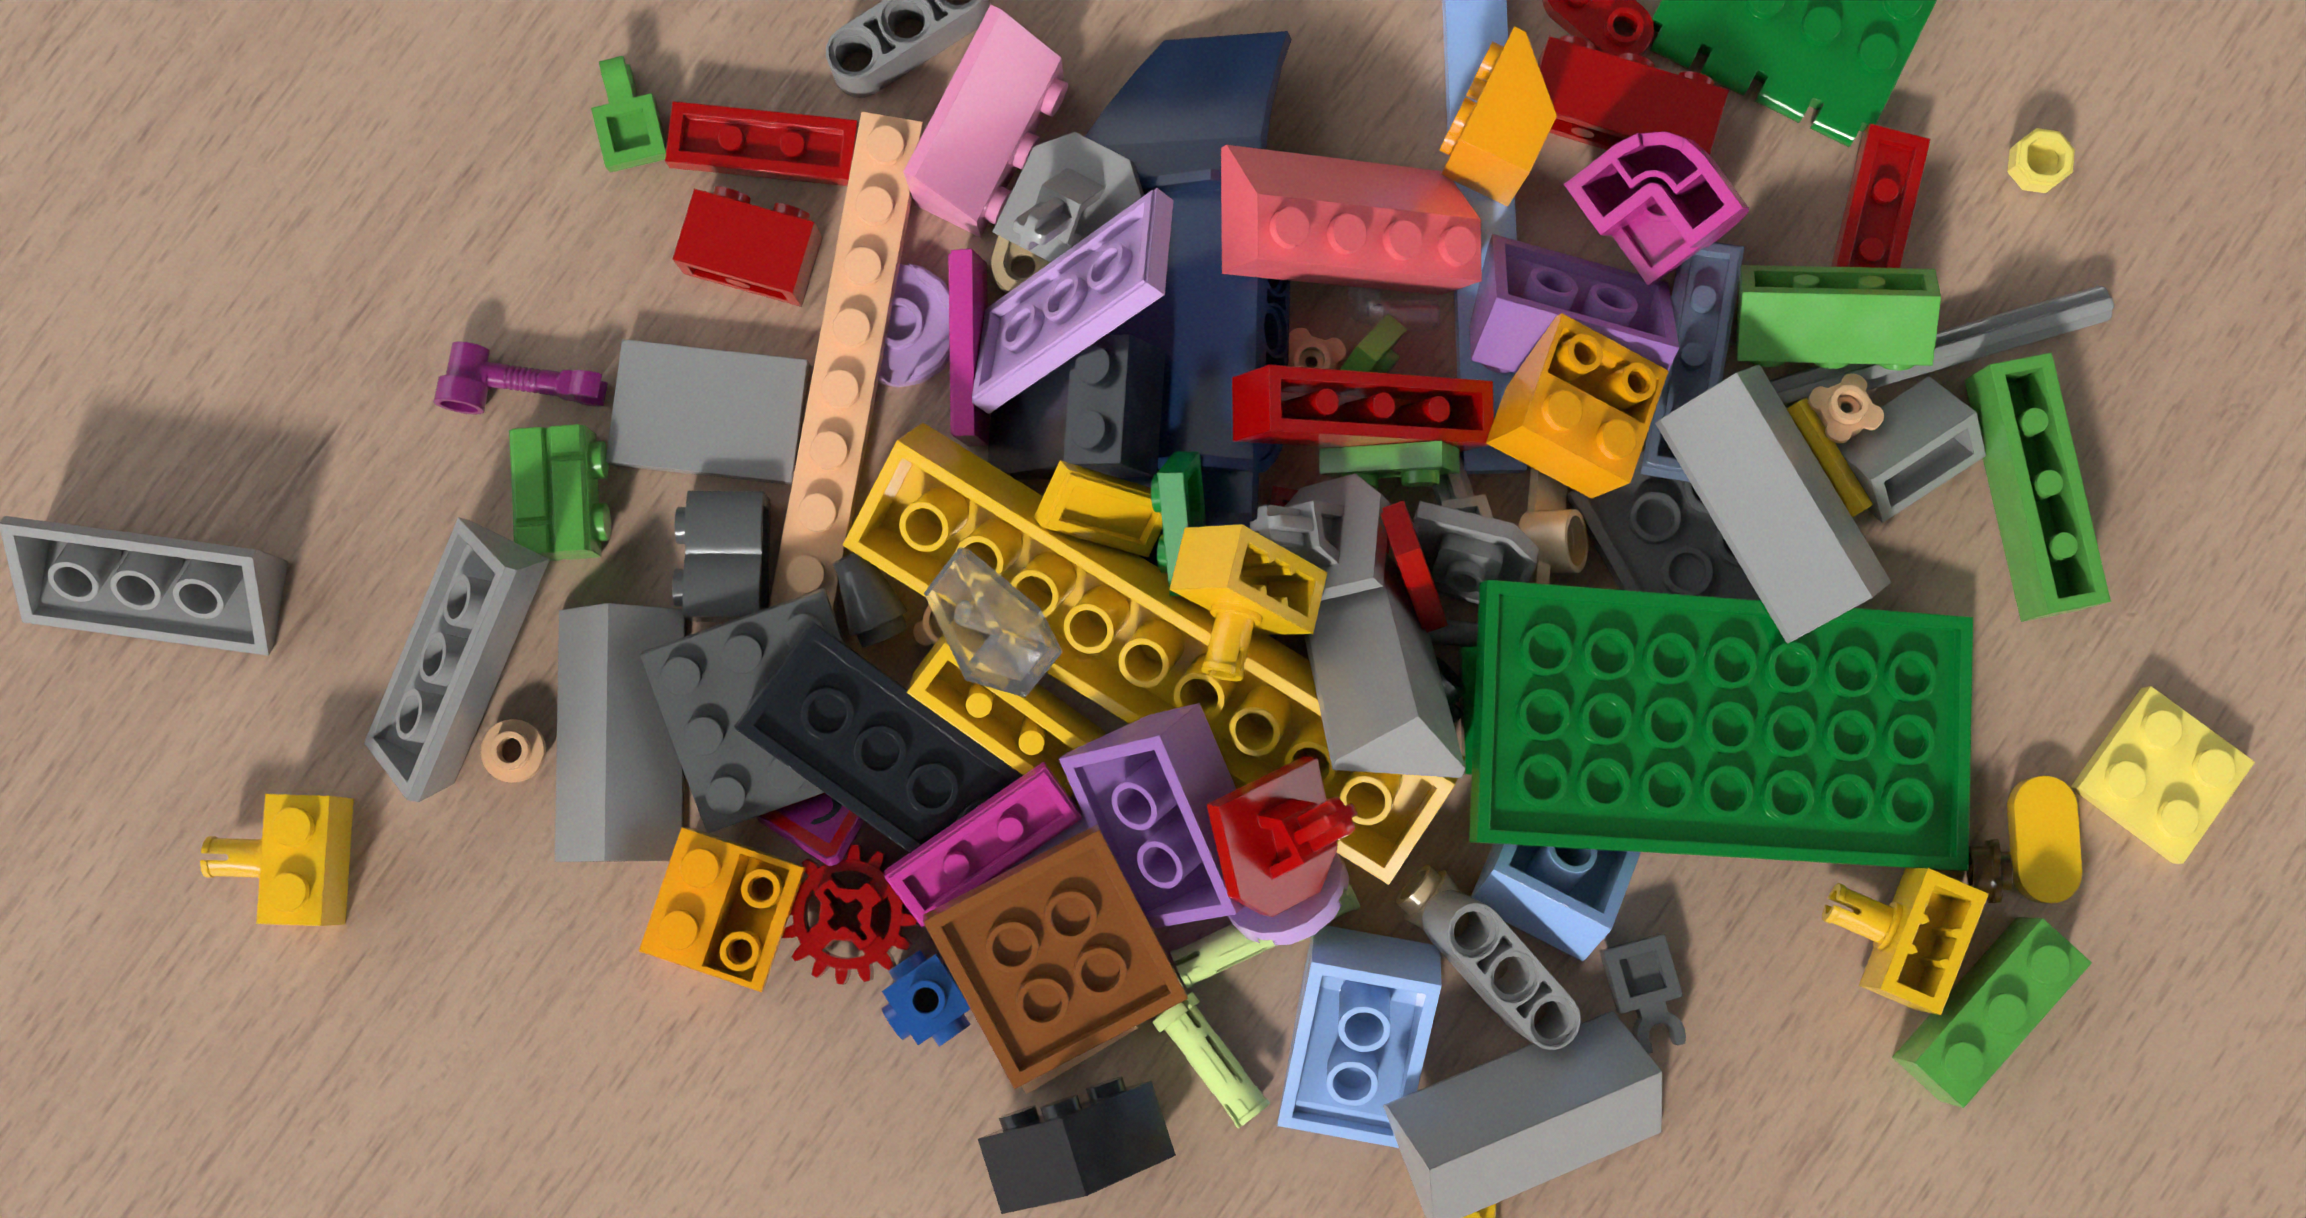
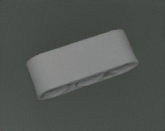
(895, 55)
(1523, 985)

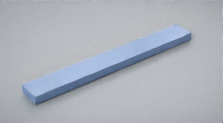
(1468, 33)

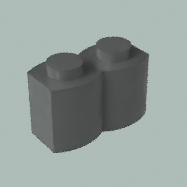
(724, 555)

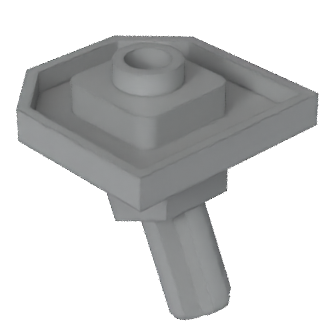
(1066, 195)
(1335, 529)
(1467, 543)

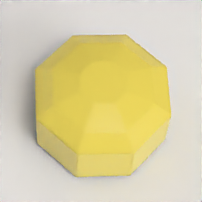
(2041, 160)

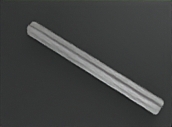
(1968, 342)

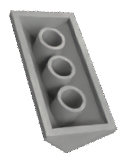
(1773, 503)
(144, 585)
(453, 658)
(1381, 685)
(614, 752)
(1527, 1118)

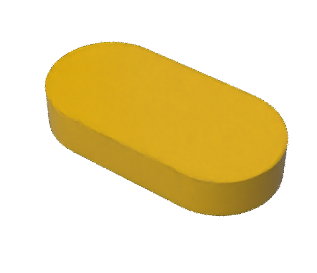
(2044, 839)

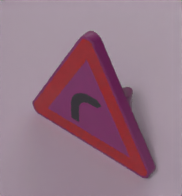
(816, 826)

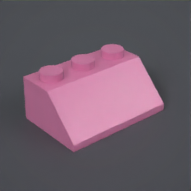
(985, 124)

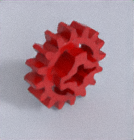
(827, 932)

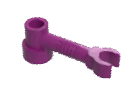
(472, 376)

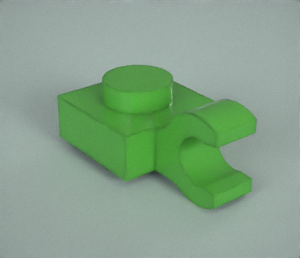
(629, 125)

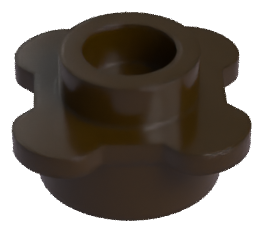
(1990, 870)

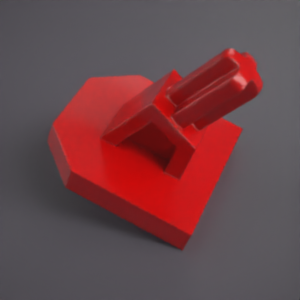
(1279, 837)

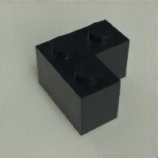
(1075, 1145)

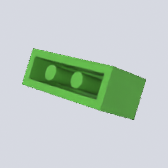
(1837, 316)
(1992, 1010)

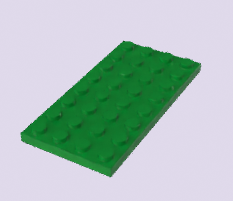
(1716, 737)

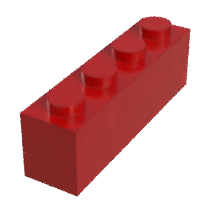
(1358, 408)

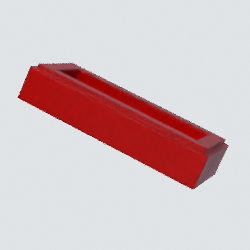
(1413, 566)

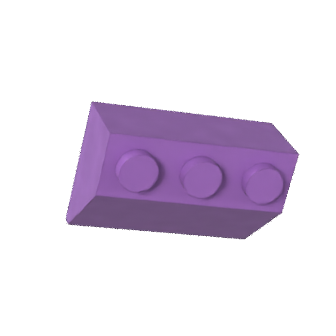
(1532, 285)
(1150, 801)

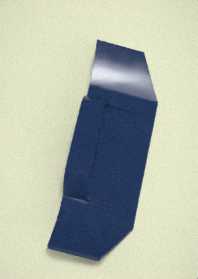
(1211, 324)

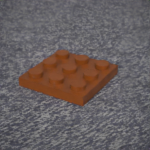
(1055, 956)

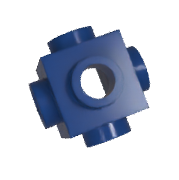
(905, 1015)

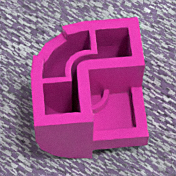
(1658, 200)

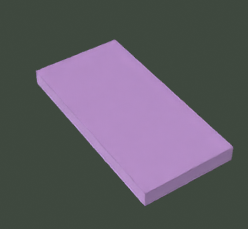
(1074, 301)

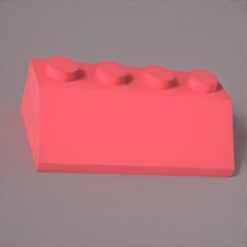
(1345, 223)

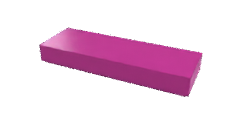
(966, 314)
(984, 842)

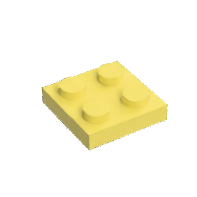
(2162, 775)

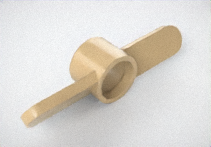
(1553, 529)

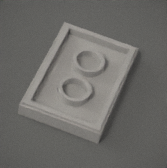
(707, 412)

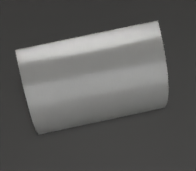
(1915, 449)

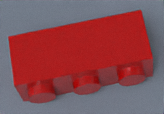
(1615, 97)

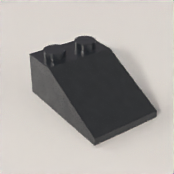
(1087, 412)

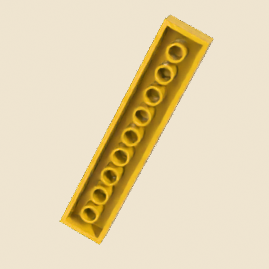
(1125, 634)

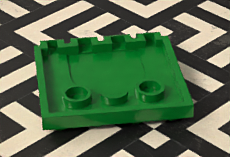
(1805, 52)

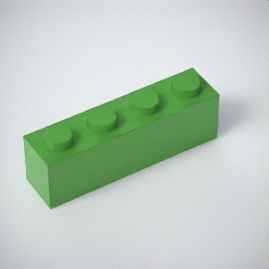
(2037, 488)

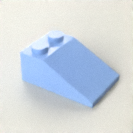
(1557, 892)
(1359, 1033)

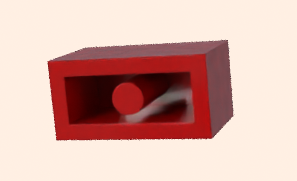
(748, 245)

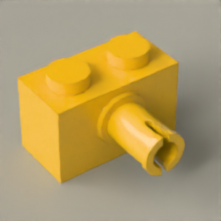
(1248, 590)
(297, 860)
(1915, 937)

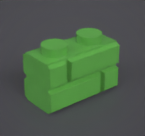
(558, 491)

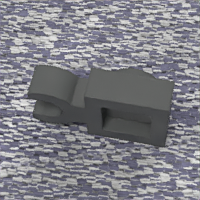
(1642, 980)

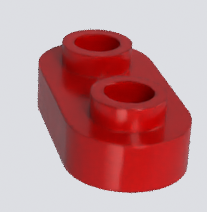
(1595, 21)

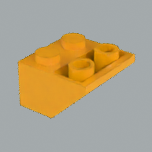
(1503, 132)
(1579, 408)
(722, 908)

